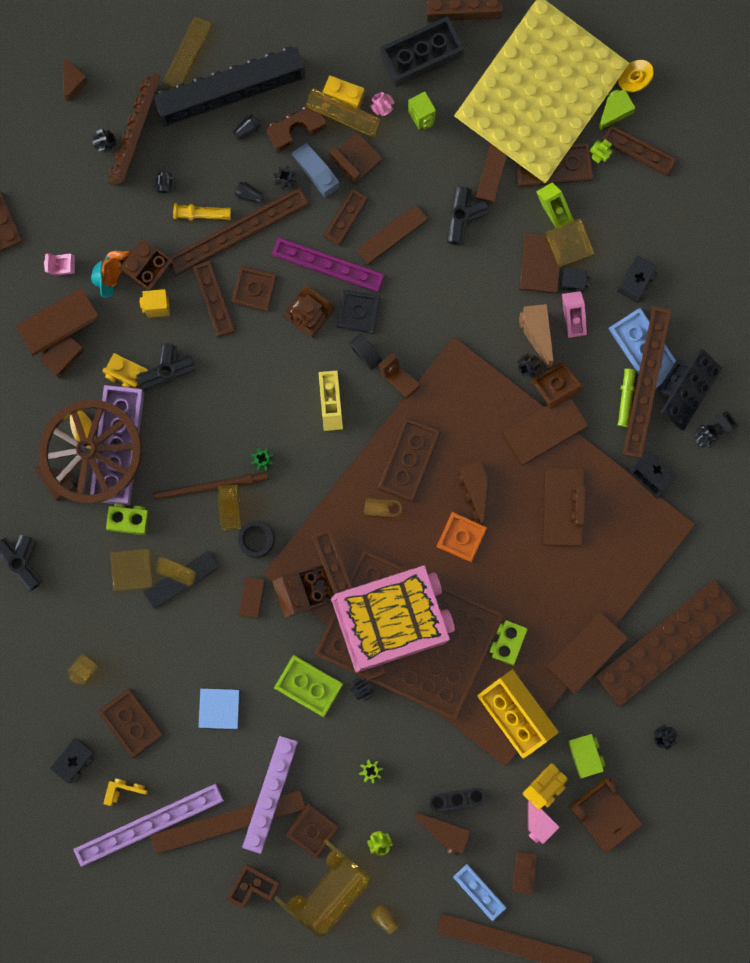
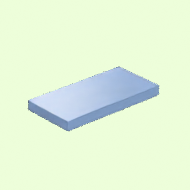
(631, 337)

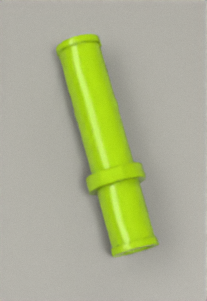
(626, 397)

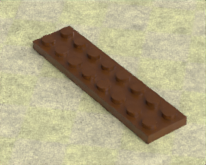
(666, 643)

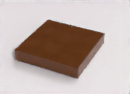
(254, 288)
(557, 384)
(311, 830)

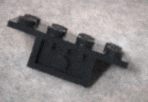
(687, 387)

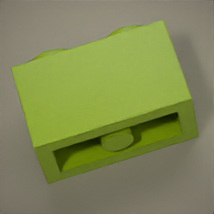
(586, 755)

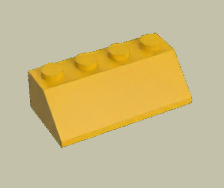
(517, 714)

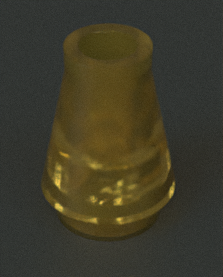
(382, 917)

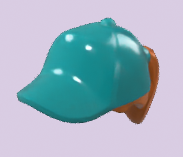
(107, 272)

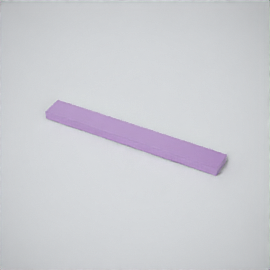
(148, 825)

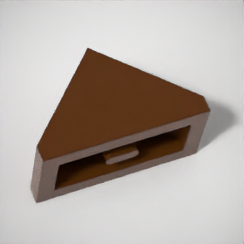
(72, 80)

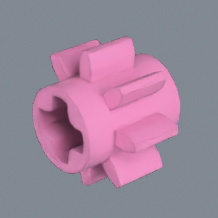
(382, 104)

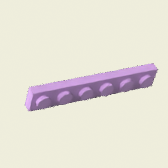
(270, 795)

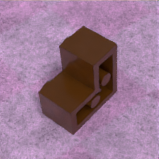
(251, 881)

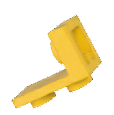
(112, 794)

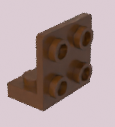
(355, 157)

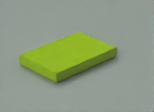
(308, 686)

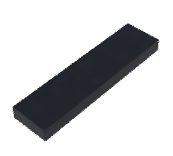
(169, 587)

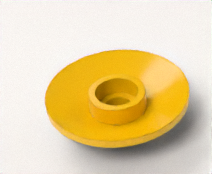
(636, 76)

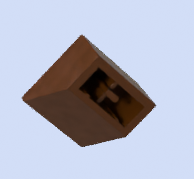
(145, 265)

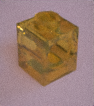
(82, 669)

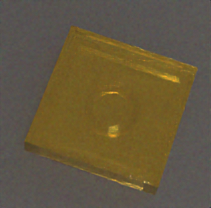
(569, 243)
(131, 569)

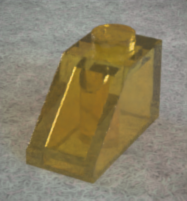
(229, 507)

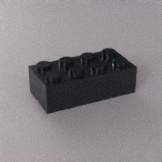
(421, 51)

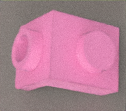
(59, 264)

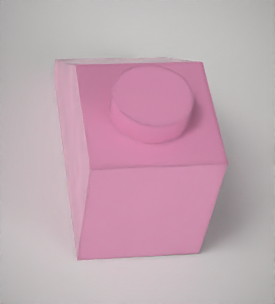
(574, 314)
(539, 824)

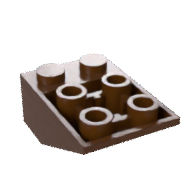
(303, 591)

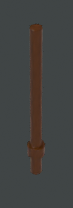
(247, 479)

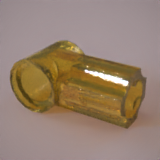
(380, 508)

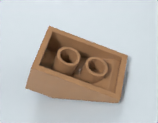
(536, 328)

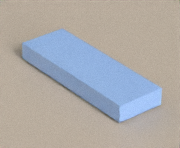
(479, 892)

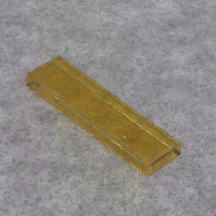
(187, 52)
(342, 112)

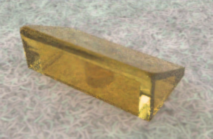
(176, 571)

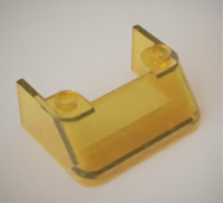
(330, 896)

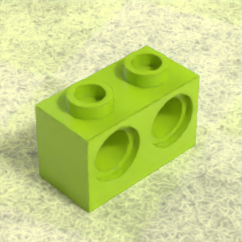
(422, 111)
(126, 524)
(512, 644)

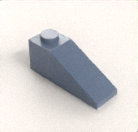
(316, 170)

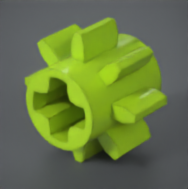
(601, 151)
(369, 766)
(380, 843)

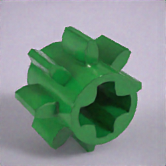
(264, 464)

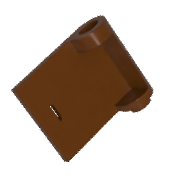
(603, 813)

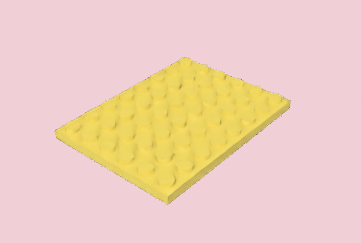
(541, 89)

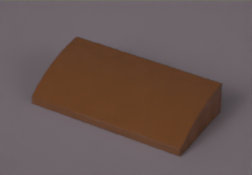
(57, 321)

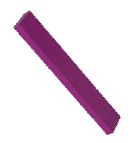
(328, 265)

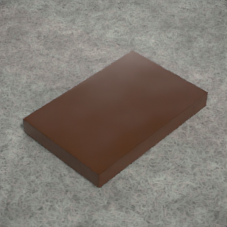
(539, 265)
(130, 723)

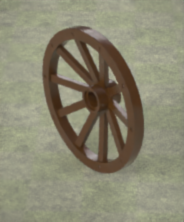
(73, 409)

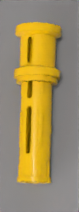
(191, 212)

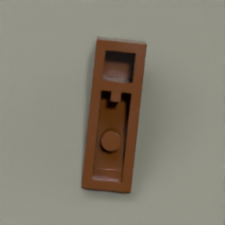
(446, 834)

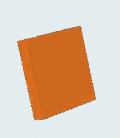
(461, 537)

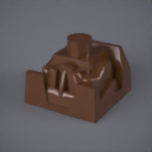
(309, 311)

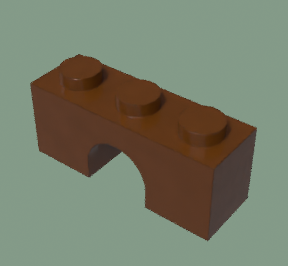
(280, 131)

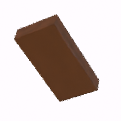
(251, 597)

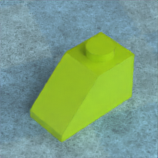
(616, 108)
(555, 205)

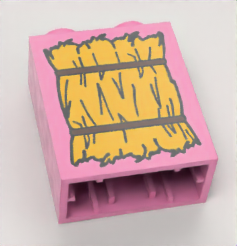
(392, 618)

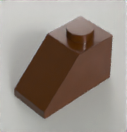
(67, 483)

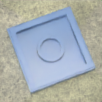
(219, 708)

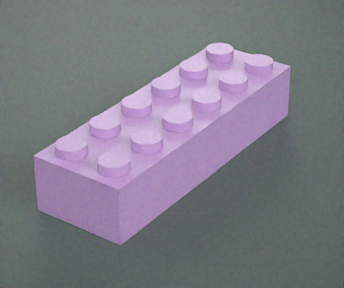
(131, 402)

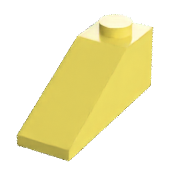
(330, 400)

